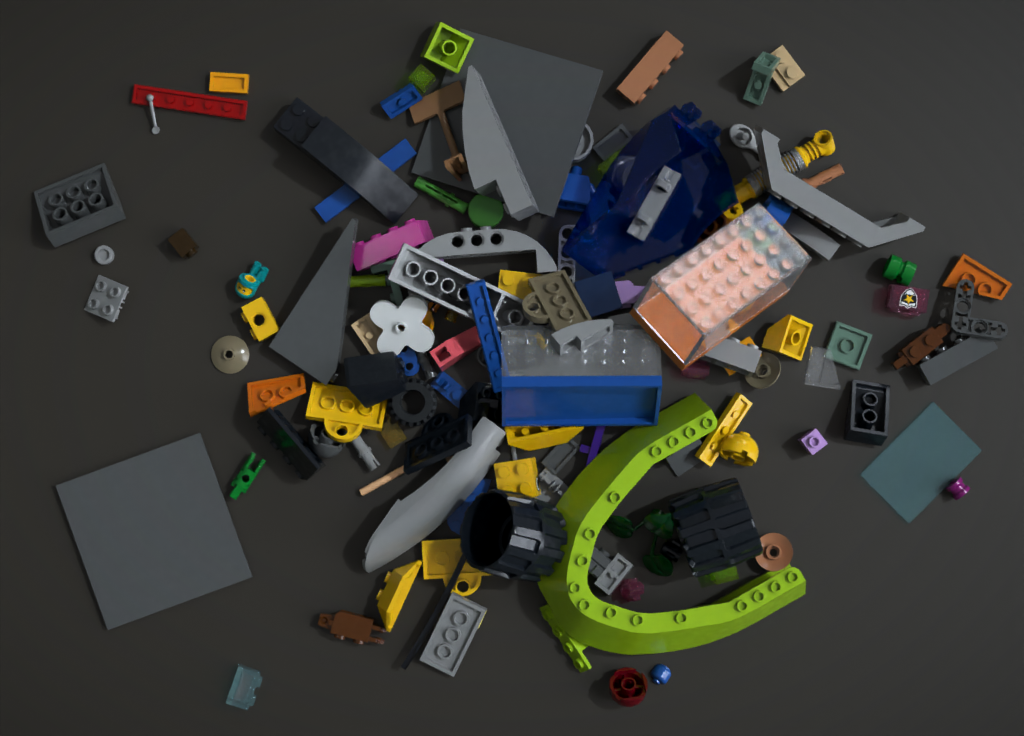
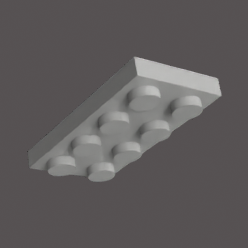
(453, 634)

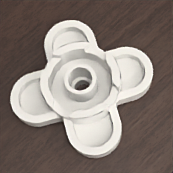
(408, 314)

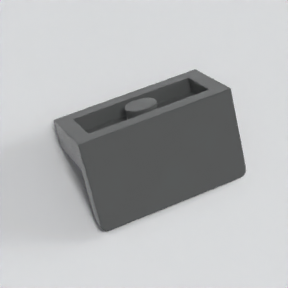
(684, 458)

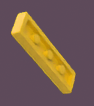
(725, 426)

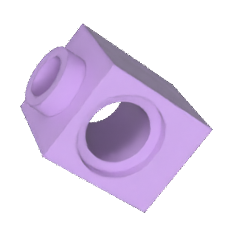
(812, 441)

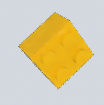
(518, 476)

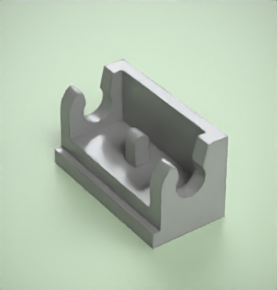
(614, 574)

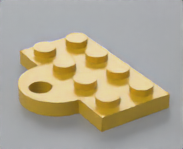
(342, 410)
(440, 561)

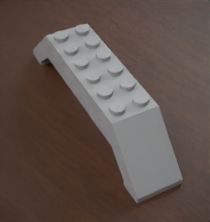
(826, 209)

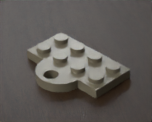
(555, 301)

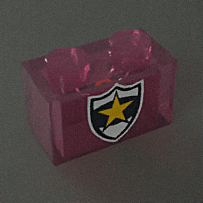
(908, 299)

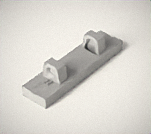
(654, 203)

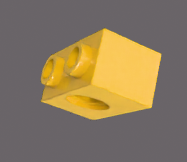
(268, 328)

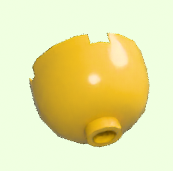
(740, 448)

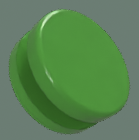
(485, 211)

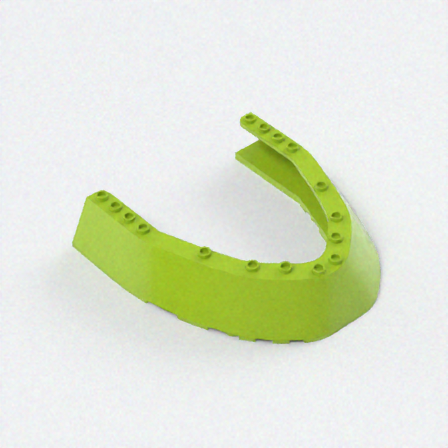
(586, 509)

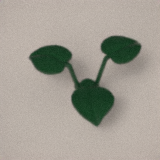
(657, 523)

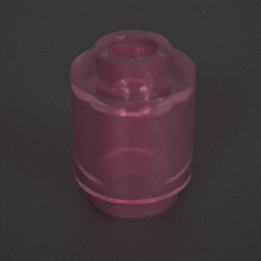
(696, 370)

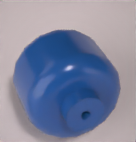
(660, 674)

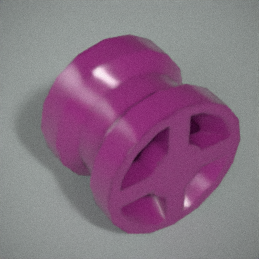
(957, 488)

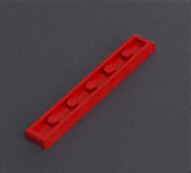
(191, 102)

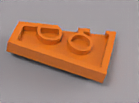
(984, 280)
(274, 392)

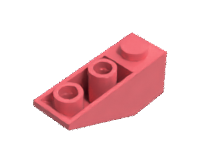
(456, 348)

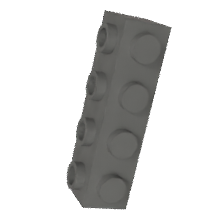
(954, 357)

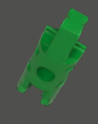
(241, 485)

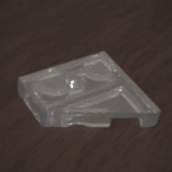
(821, 369)

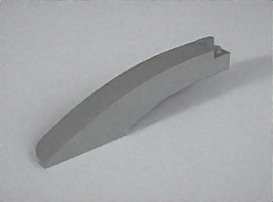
(435, 500)

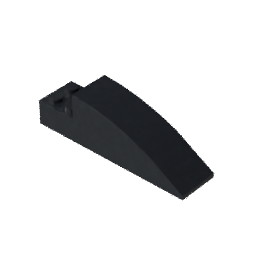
(345, 160)

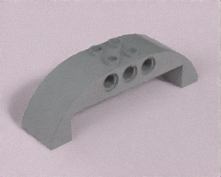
(512, 243)

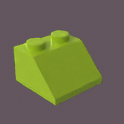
(447, 47)

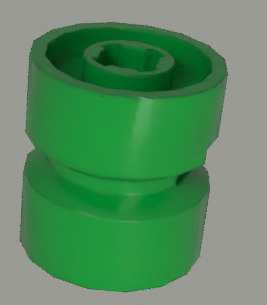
(899, 270)

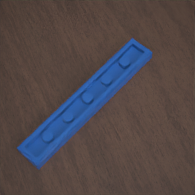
(345, 197)
(486, 330)

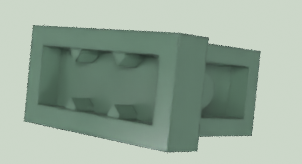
(761, 76)
(396, 296)

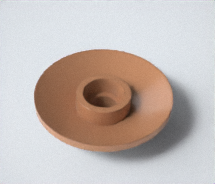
(783, 548)

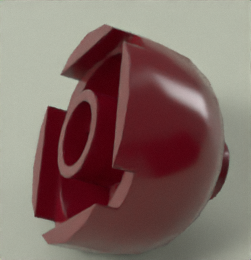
(628, 687)

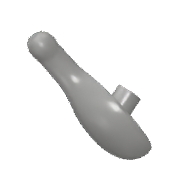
(743, 137)

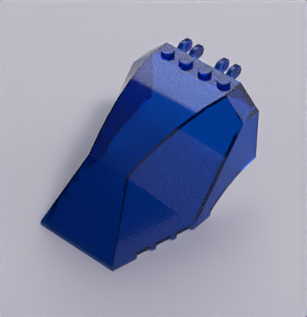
(701, 195)

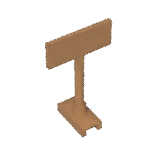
(437, 104)

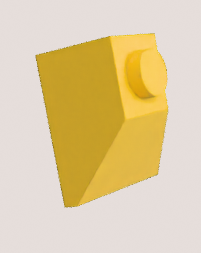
(788, 337)

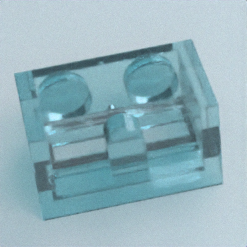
(243, 687)

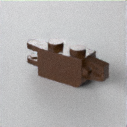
(921, 345)
(351, 625)

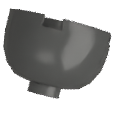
(321, 443)

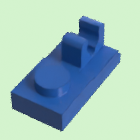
(401, 100)
(448, 388)

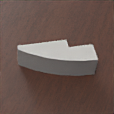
(811, 237)
(581, 335)

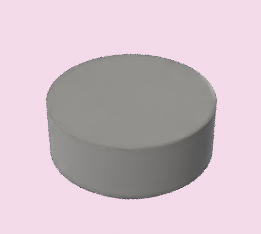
(104, 255)

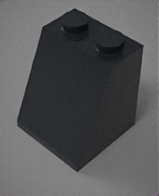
(375, 377)

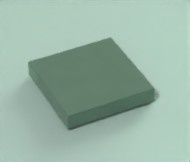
(848, 345)

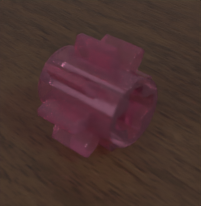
(632, 589)

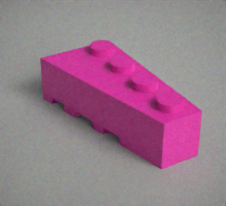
(388, 245)

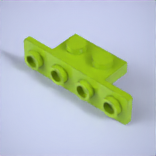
(570, 645)

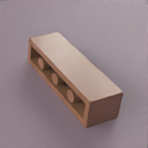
(649, 68)

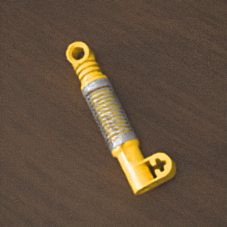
(798, 157)

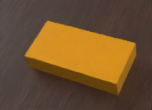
(229, 83)

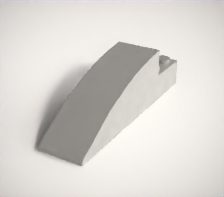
(489, 152)
(446, 287)
(727, 354)

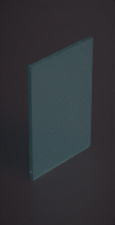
(920, 462)

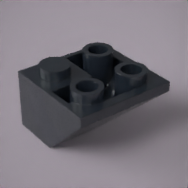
(481, 402)

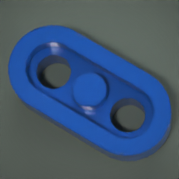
(410, 357)

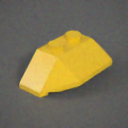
(540, 437)
(396, 591)

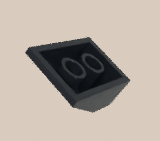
(867, 413)

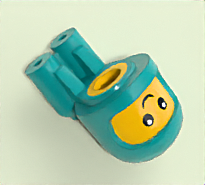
(248, 283)

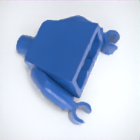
(576, 191)

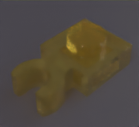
(393, 433)

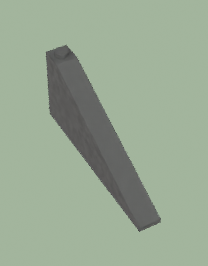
(316, 325)

